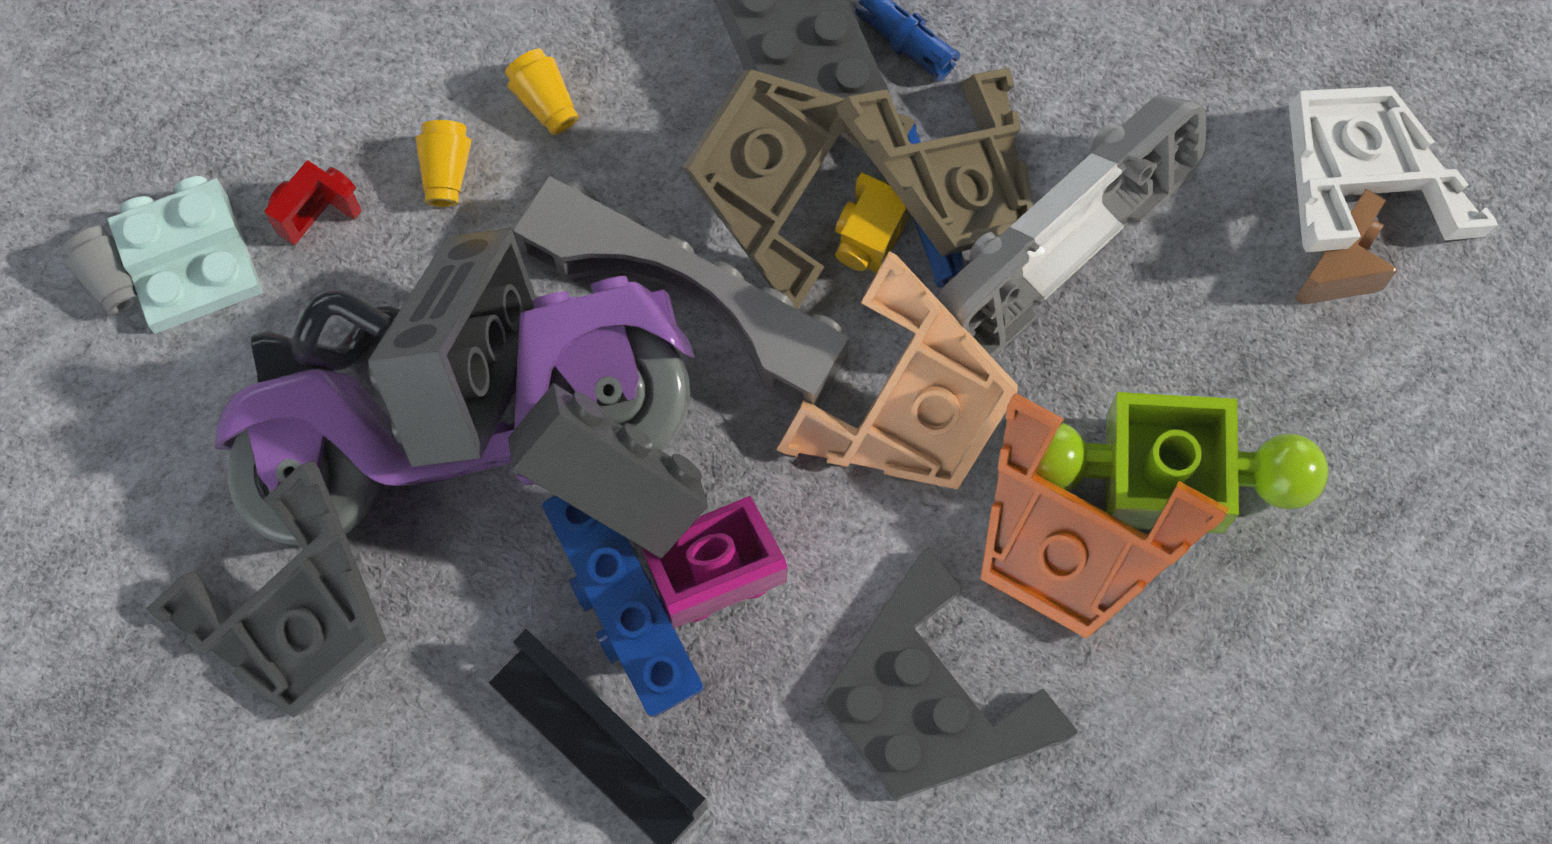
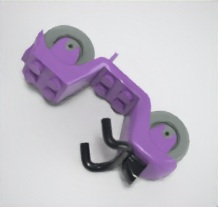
(302, 411)

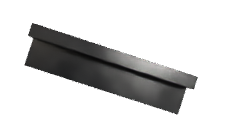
(598, 742)

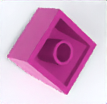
(718, 563)

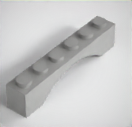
(584, 238)

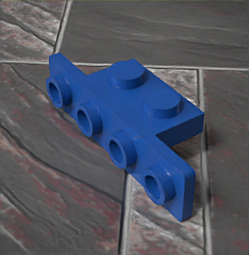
(631, 614)

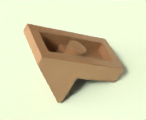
(1354, 269)

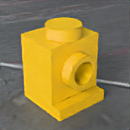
(870, 224)

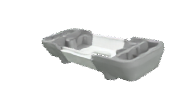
(1118, 182)

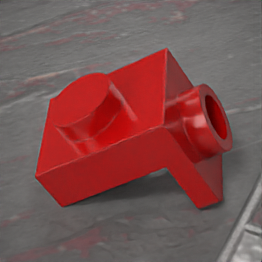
(303, 199)

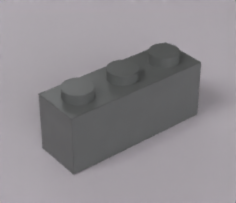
(607, 470)

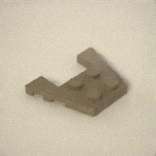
(759, 163)
(952, 183)

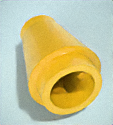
(541, 90)
(442, 160)

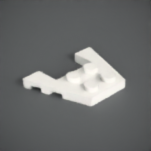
(1372, 143)

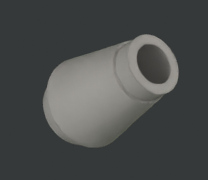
(98, 266)

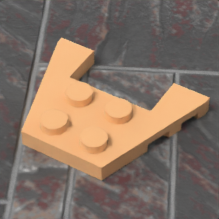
(933, 405)

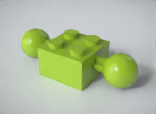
(1186, 440)

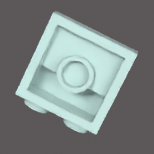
(184, 253)

